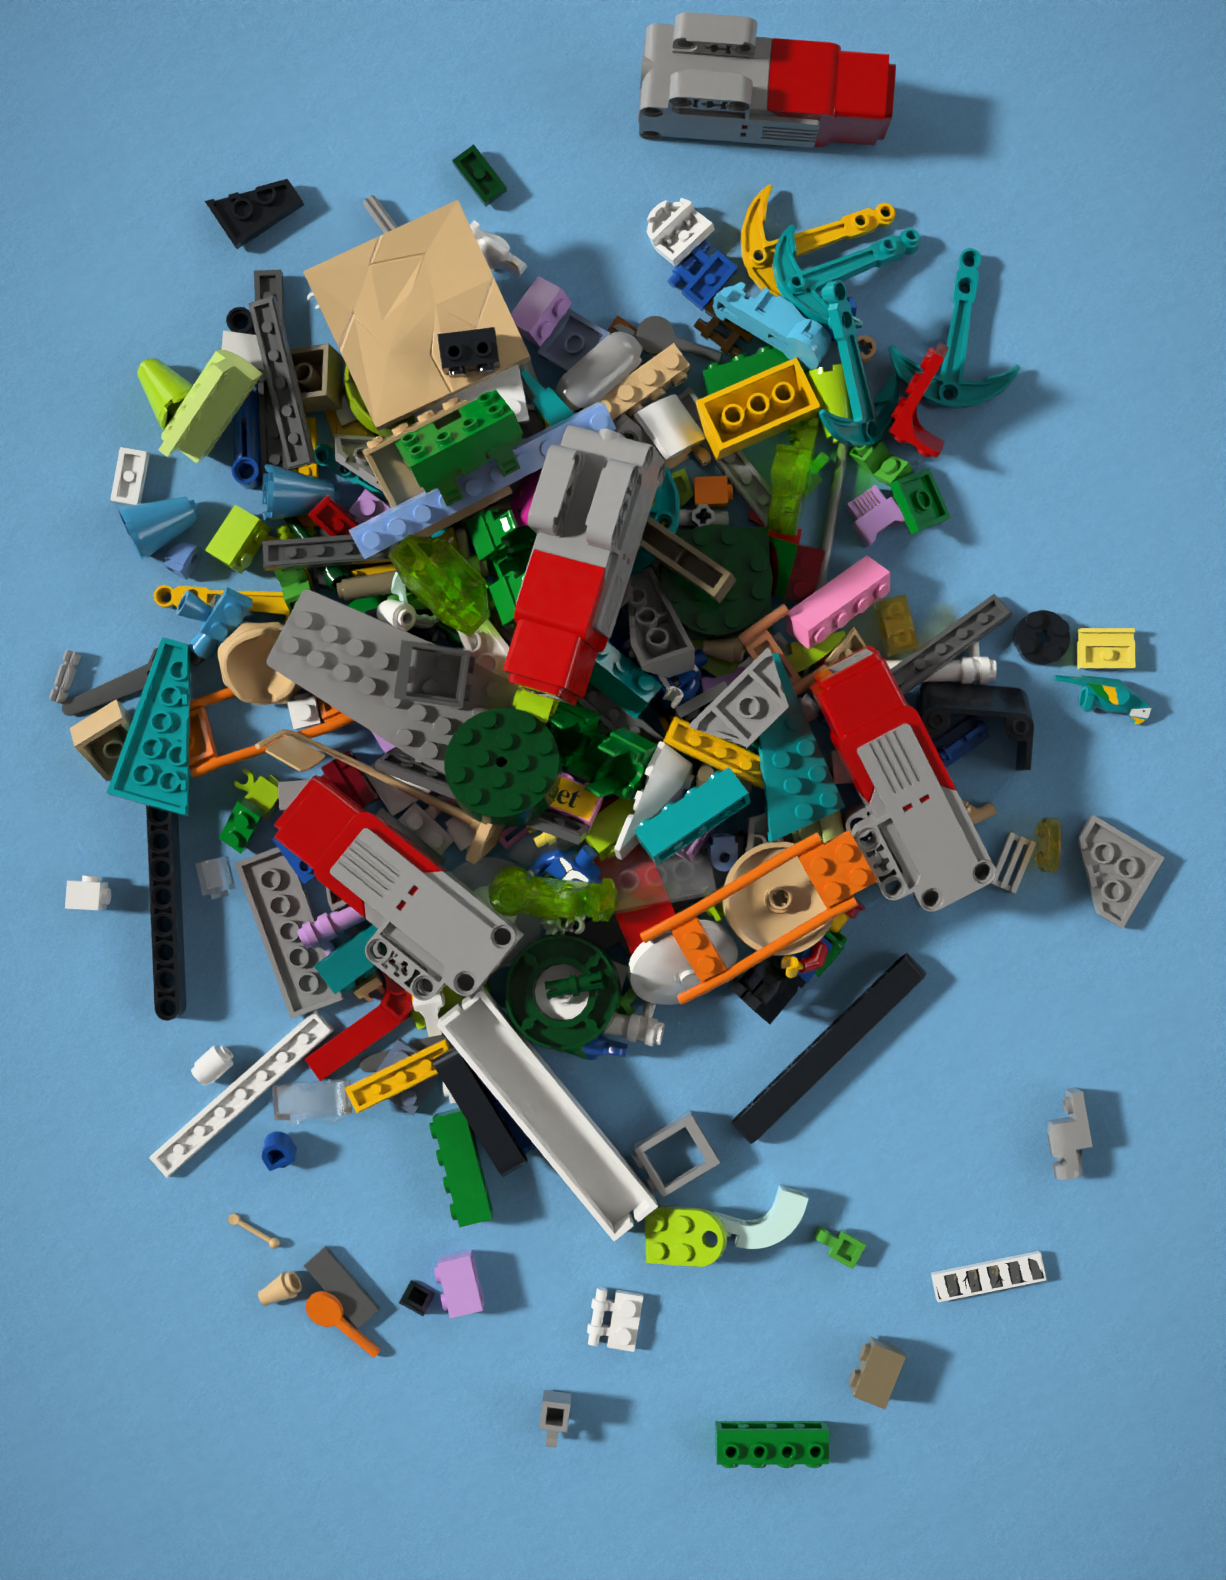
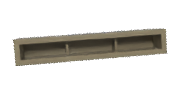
(686, 560)

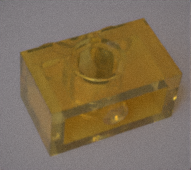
(896, 626)

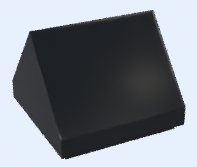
(416, 1298)

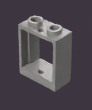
(642, 1160)

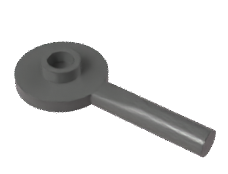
(657, 334)

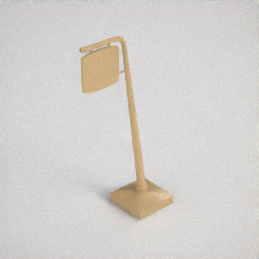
(304, 757)

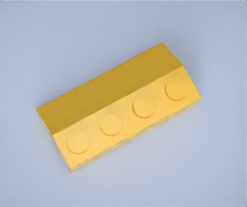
(756, 408)

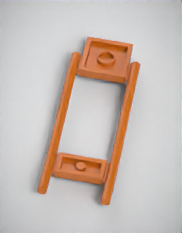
(202, 749)
(834, 869)

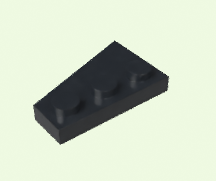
(255, 211)

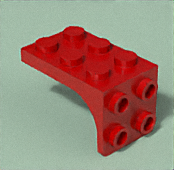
(906, 425)

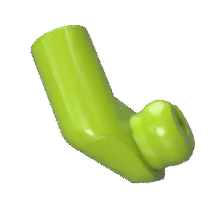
(284, 532)

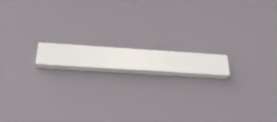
(241, 1093)

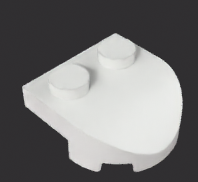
(677, 229)

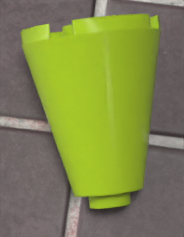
(163, 389)
(831, 393)

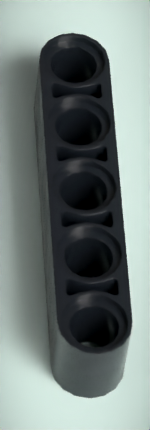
(480, 1111)

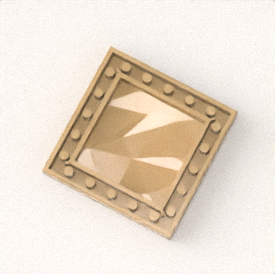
(394, 299)

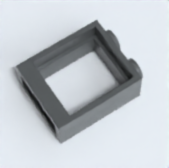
(463, 689)

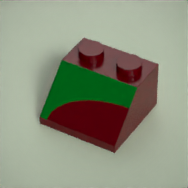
(794, 568)

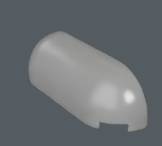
(599, 370)

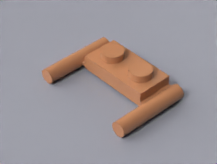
(758, 639)

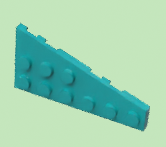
(156, 749)
(794, 770)

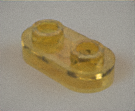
(1049, 845)

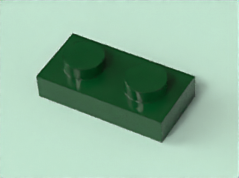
(479, 175)

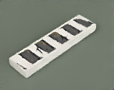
(988, 1276)

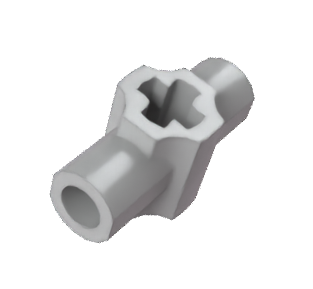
(689, 520)

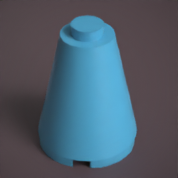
(292, 492)
(157, 522)

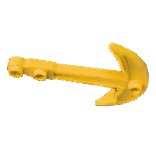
(754, 239)
(262, 601)

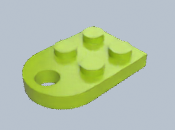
(679, 1236)

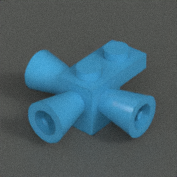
(218, 618)

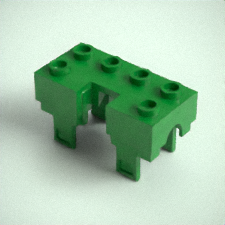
(484, 428)
(509, 548)
(608, 763)

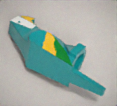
(546, 402)
(1108, 696)

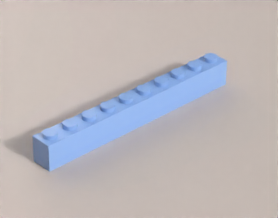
(430, 507)

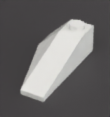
(666, 783)

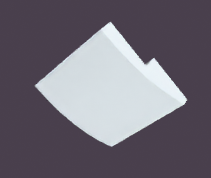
(670, 426)

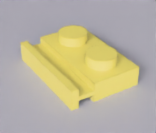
(1106, 648)

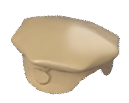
(245, 668)

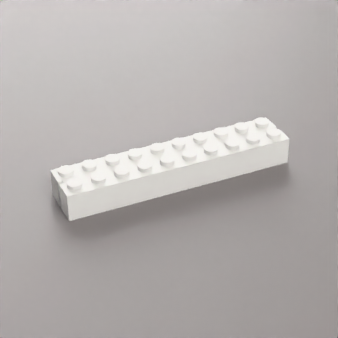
(547, 1113)

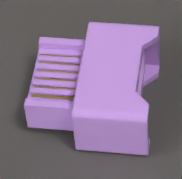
(873, 514)

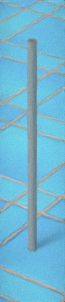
(830, 524)

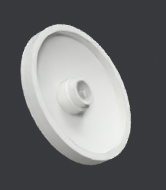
(661, 970)

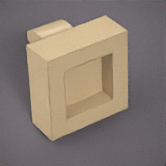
(366, 985)

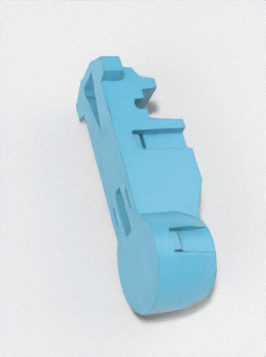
(774, 322)

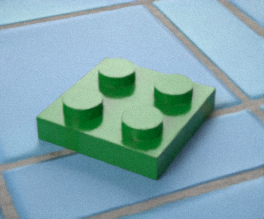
(919, 501)

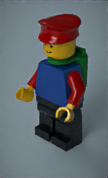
(776, 979)

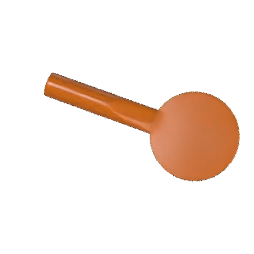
(328, 1312)

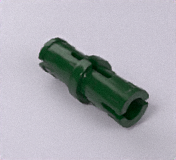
(574, 985)

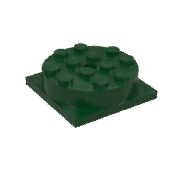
(745, 555)

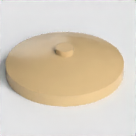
(773, 902)

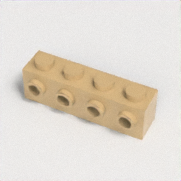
(647, 383)

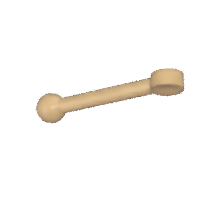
(235, 1219)

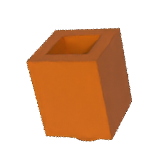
(712, 491)

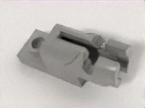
(1069, 1135)

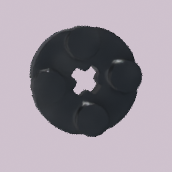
(1034, 623)

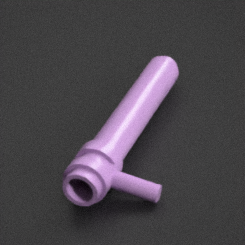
(328, 927)

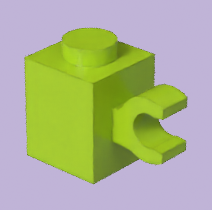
(261, 792)

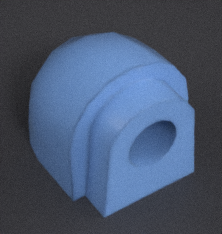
(183, 559)
(722, 851)

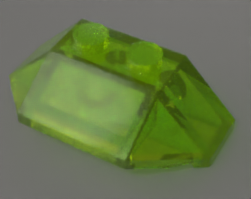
(442, 581)

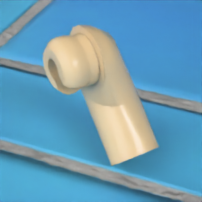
(980, 814)

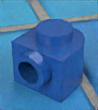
(278, 1150)

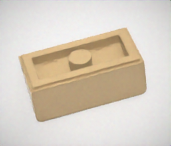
(848, 645)

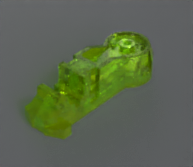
(791, 476)
(518, 892)

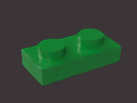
(242, 825)

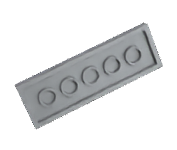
(279, 911)

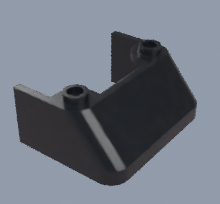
(941, 699)

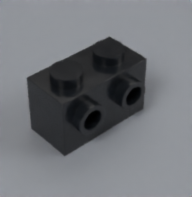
(469, 352)

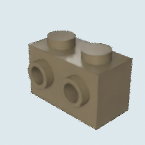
(876, 1372)

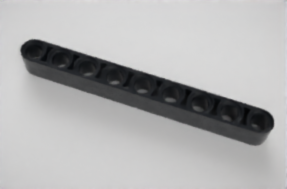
(160, 910)
(828, 1048)

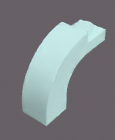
(773, 1226)

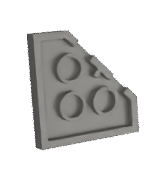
(350, 455)
(1115, 869)

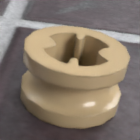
(867, 341)

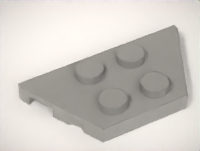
(746, 704)

